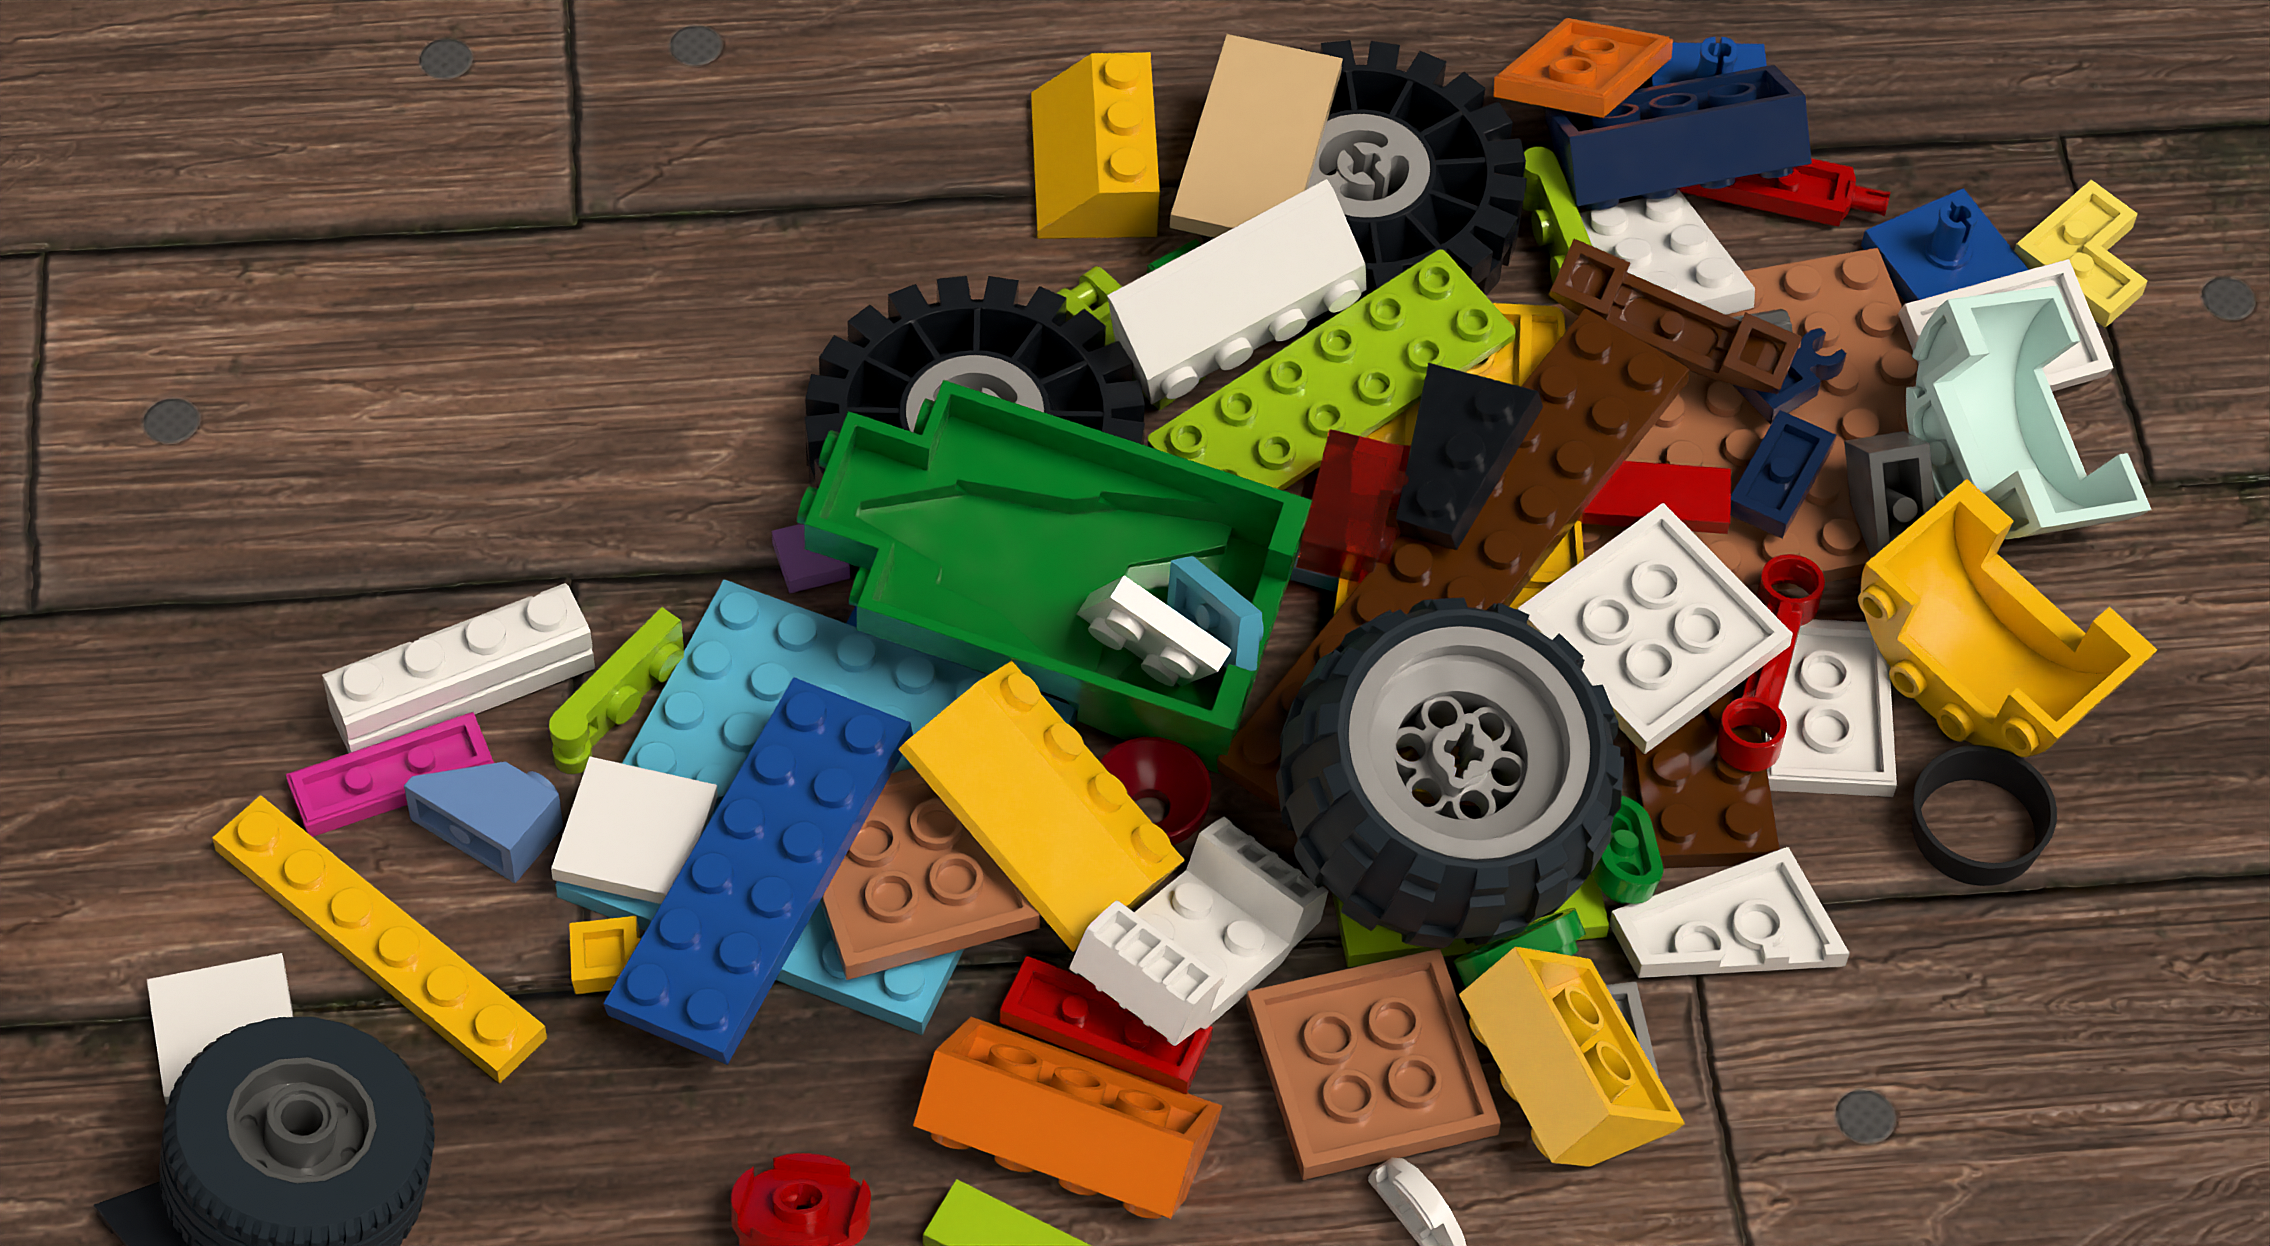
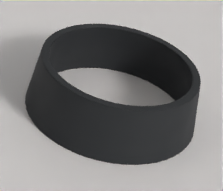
(1998, 768)

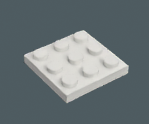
(1659, 625)

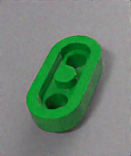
(1632, 860)
(1550, 934)

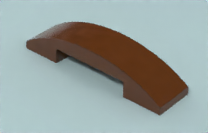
(1706, 341)

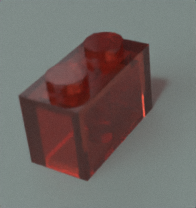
(1351, 506)

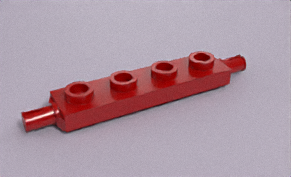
(1812, 192)

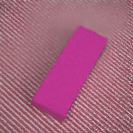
(375, 776)

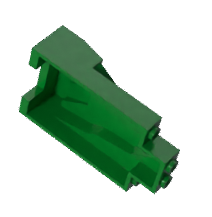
(1005, 521)

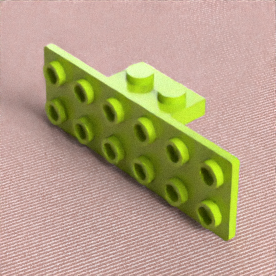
(1341, 376)

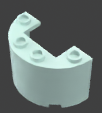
(1996, 418)

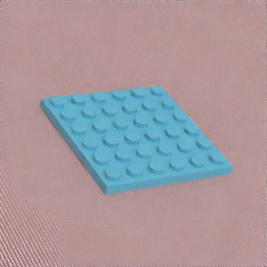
(715, 713)

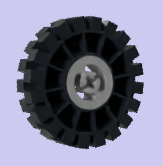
(1441, 152)
(977, 343)

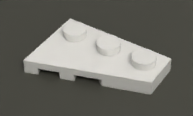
(1732, 922)

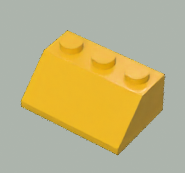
(1096, 149)
(1568, 1057)

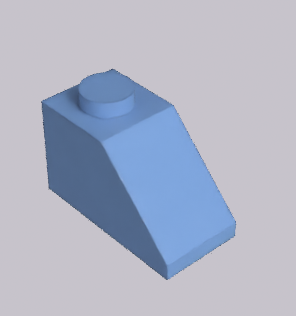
(489, 813)

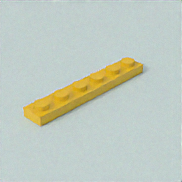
(380, 939)

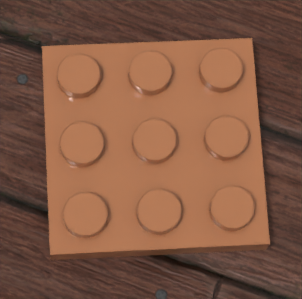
(917, 885)
(1372, 1064)

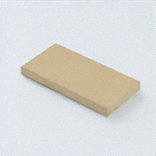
(1255, 134)

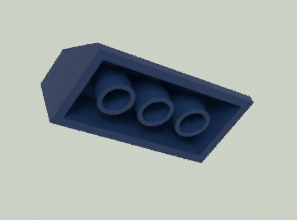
(1683, 137)

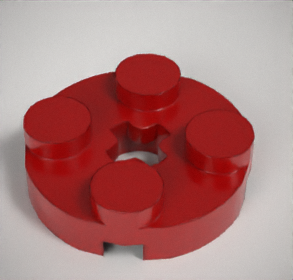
(767, 1204)

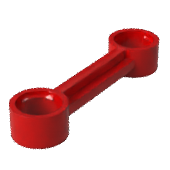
(1765, 687)

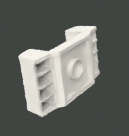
(1202, 935)

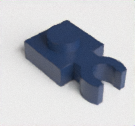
(1801, 379)

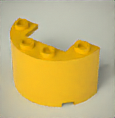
(1981, 639)

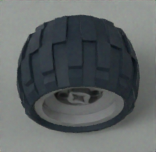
(1531, 758)

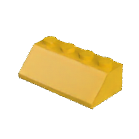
(1041, 803)

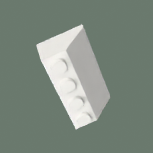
(1238, 293)

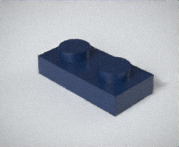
(1781, 473)

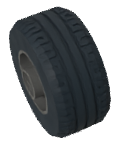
(296, 1139)

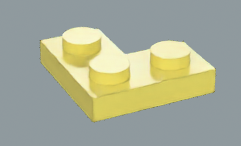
(2083, 233)

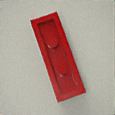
(1090, 1022)

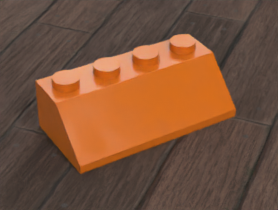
(1066, 1118)

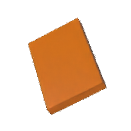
(1583, 67)

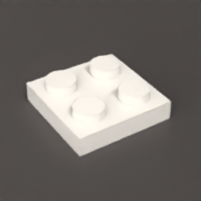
(1166, 641)

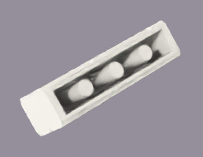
(461, 669)

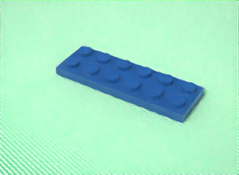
(758, 871)

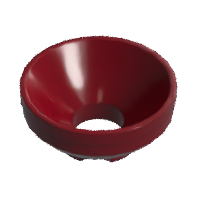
(1165, 772)

